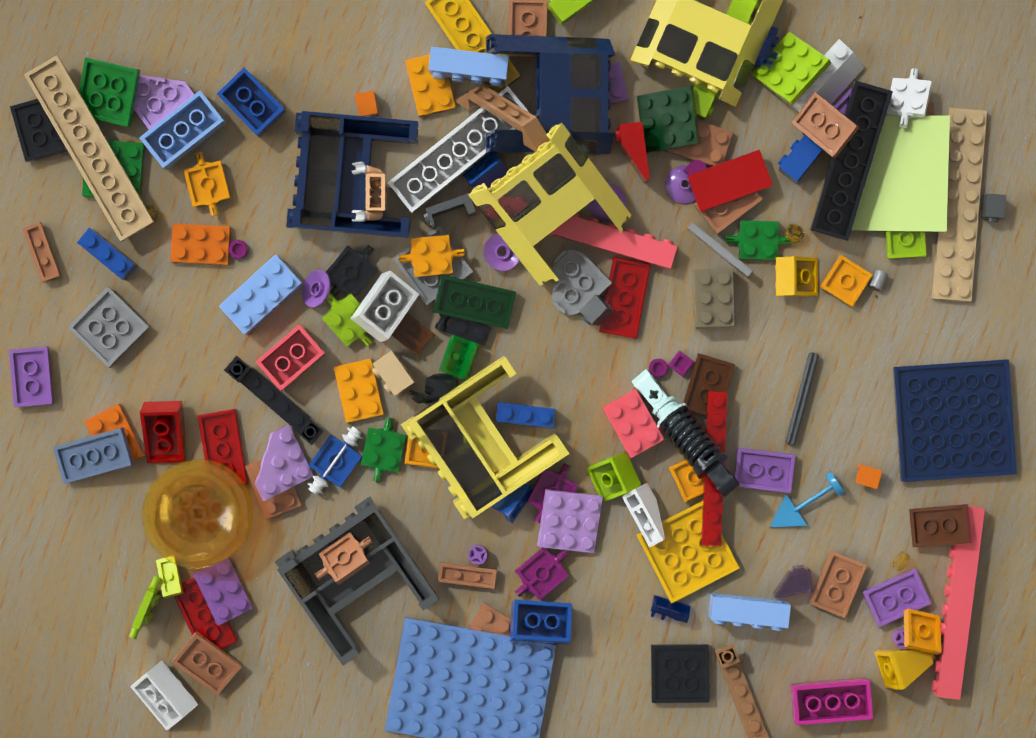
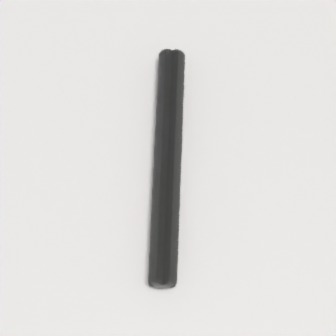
(802, 398)

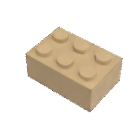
(394, 373)

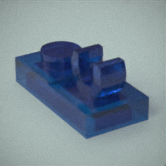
(771, 41)
(675, 610)

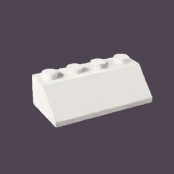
(836, 78)

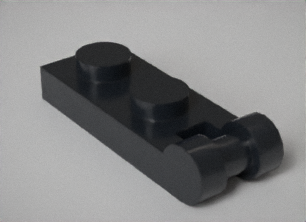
(464, 329)

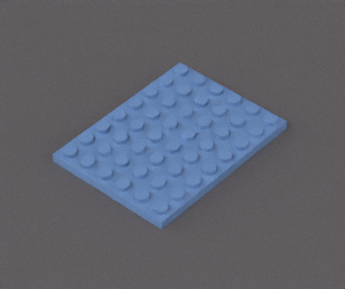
(468, 683)

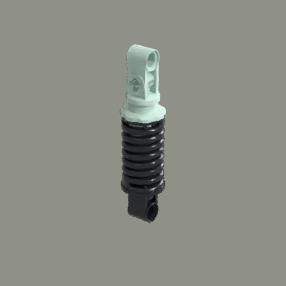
(687, 435)

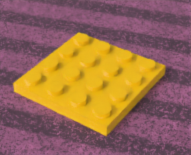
(681, 559)

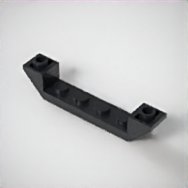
(274, 399)

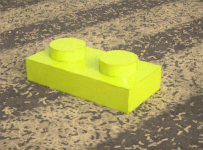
(170, 576)

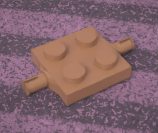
(344, 558)

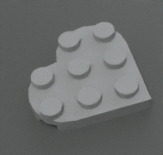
(577, 281)

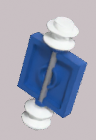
(335, 460)

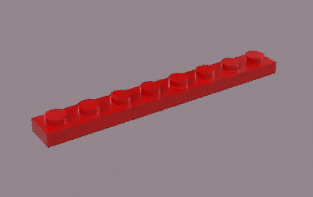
(712, 497)

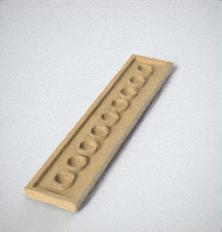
(89, 148)
(958, 245)

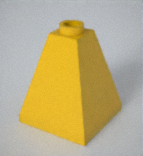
(902, 666)

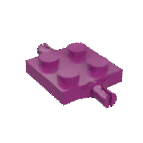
(551, 481)
(541, 573)

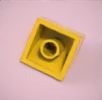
(796, 276)

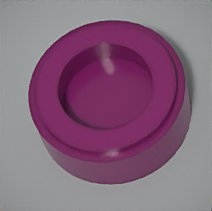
(238, 249)
(658, 368)

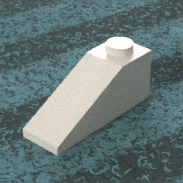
(646, 513)

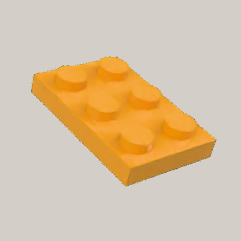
(429, 93)
(358, 390)

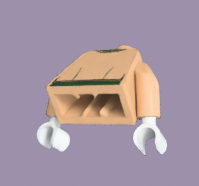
(375, 193)

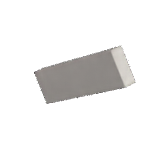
(719, 249)

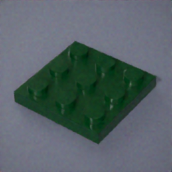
(669, 119)

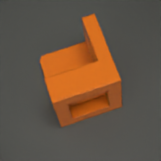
(366, 103)
(868, 476)

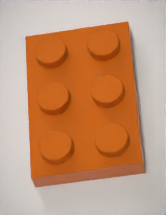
(200, 244)
(111, 420)

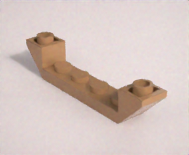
(528, 124)
(740, 692)

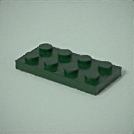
(474, 301)

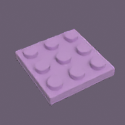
(569, 521)

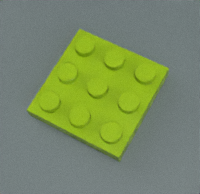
(793, 69)

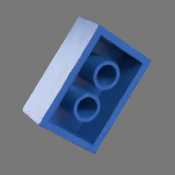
(251, 102)
(541, 622)

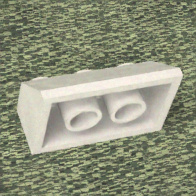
(164, 695)

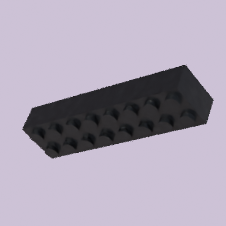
(850, 169)

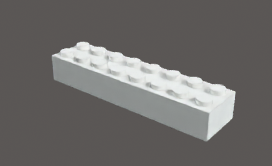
(449, 157)

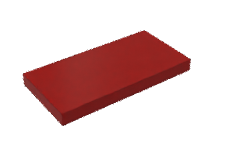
(729, 180)
(626, 297)
(223, 441)
(200, 618)

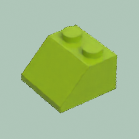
(614, 476)

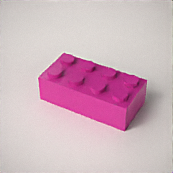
(831, 701)

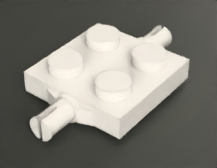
(909, 98)

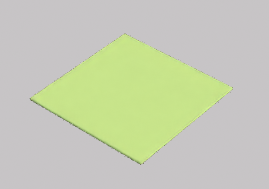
(907, 177)

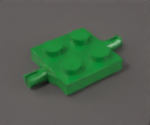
(758, 240)
(383, 449)

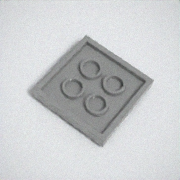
(428, 285)
(108, 327)

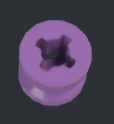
(477, 557)
(896, 636)

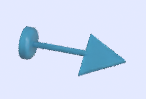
(789, 516)

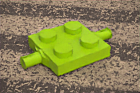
(340, 323)
(144, 613)

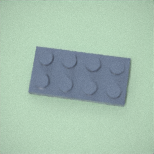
(93, 455)

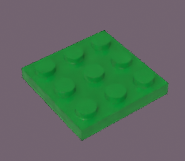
(109, 90)
(131, 158)

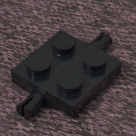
(351, 271)

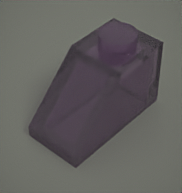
(794, 582)

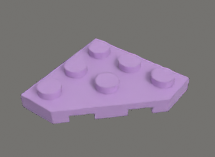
(159, 97)
(281, 465)

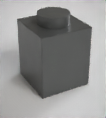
(993, 207)
(596, 310)

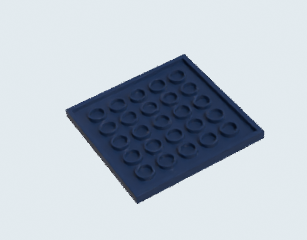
(954, 420)

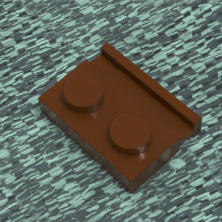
(412, 334)

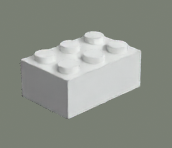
(385, 306)

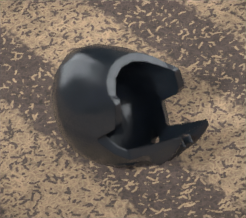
(436, 387)

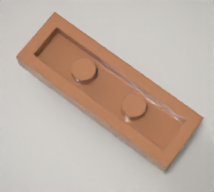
(41, 252)
(467, 575)

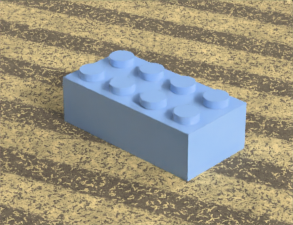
(468, 66)
(183, 130)
(261, 294)
(749, 610)

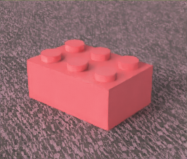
(290, 357)
(633, 423)

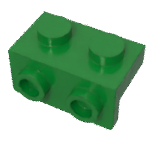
(459, 357)

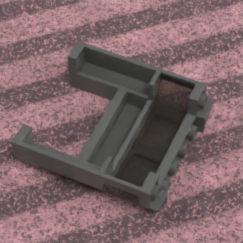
(325, 597)

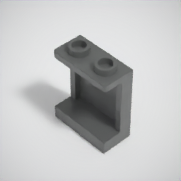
(448, 206)

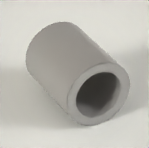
(878, 279)

